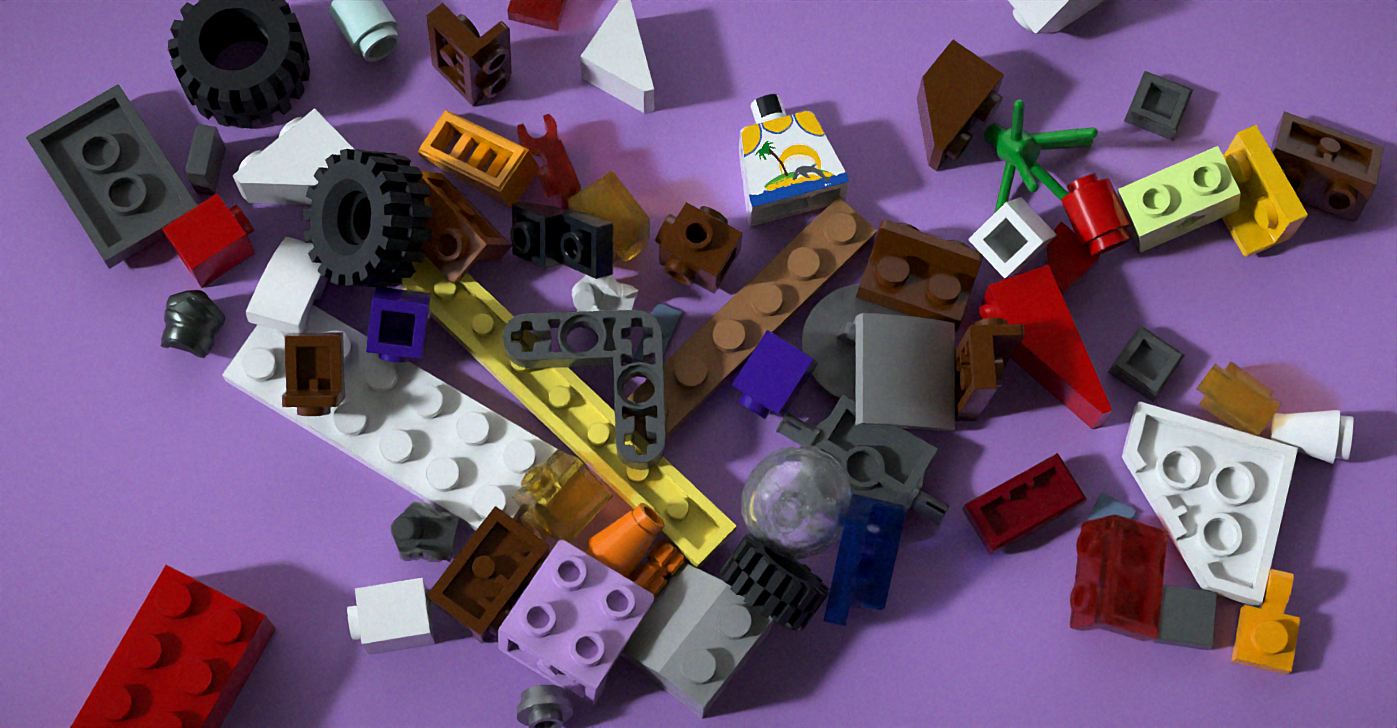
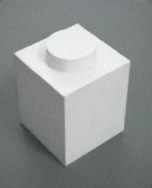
(1012, 237)
(392, 616)

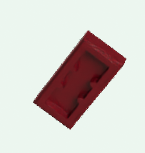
(1024, 504)

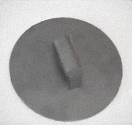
(831, 339)

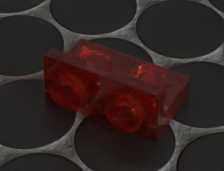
(1119, 577)

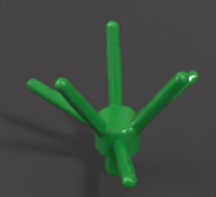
(1022, 150)

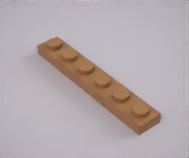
(761, 305)

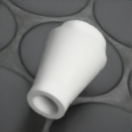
(1316, 434)

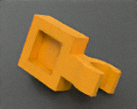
(1264, 633)

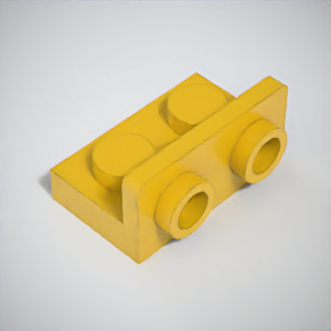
(1268, 203)

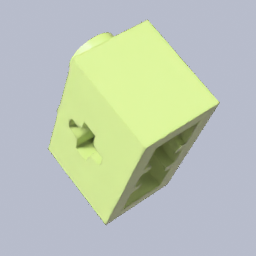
(1179, 199)

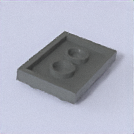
(112, 175)

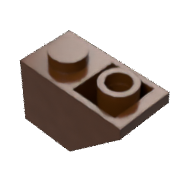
(952, 99)

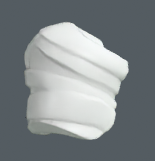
(602, 295)

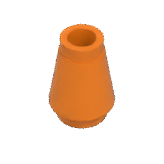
(626, 539)

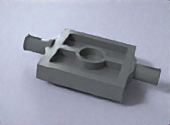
(878, 459)

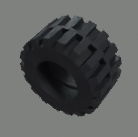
(246, 92)

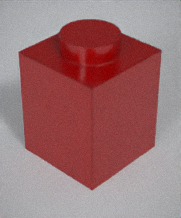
(211, 239)

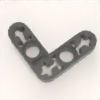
(608, 351)

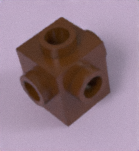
(698, 247)

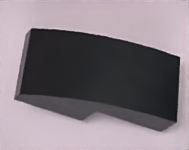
(562, 236)

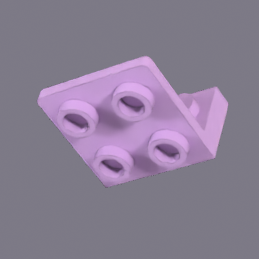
(574, 621)

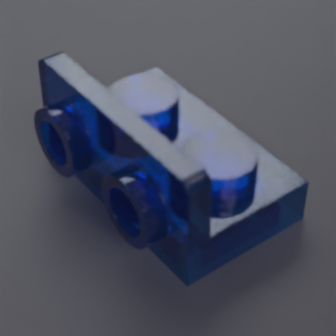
(865, 557)

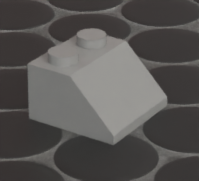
(696, 638)

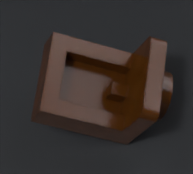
(314, 372)

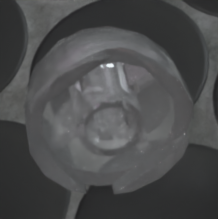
(796, 501)

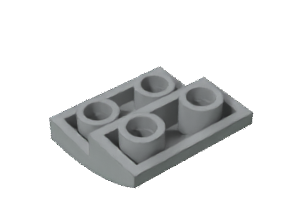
(905, 372)

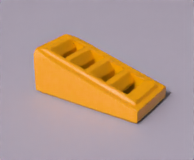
(506, 176)

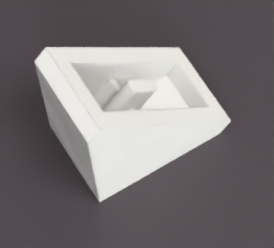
(618, 60)

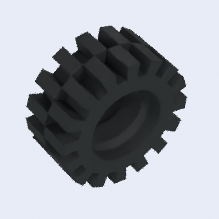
(774, 583)

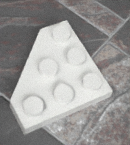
(1214, 495)

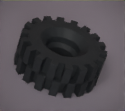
(349, 195)

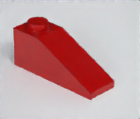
(1051, 345)

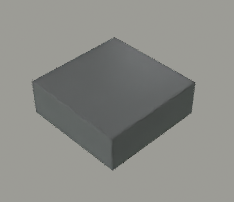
(1158, 105)
(205, 159)
(1146, 363)
(1187, 617)

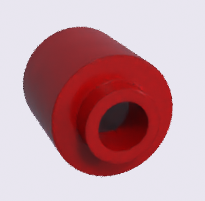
(1096, 214)

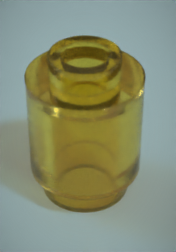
(1238, 398)

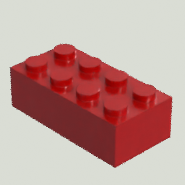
(178, 659)

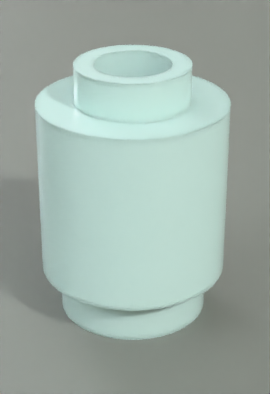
(366, 27)

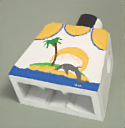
(787, 163)

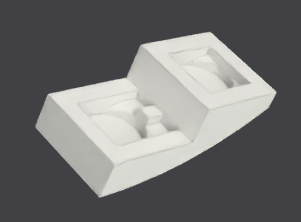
(287, 288)

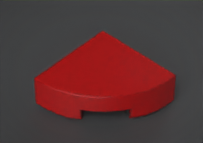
(1067, 258)

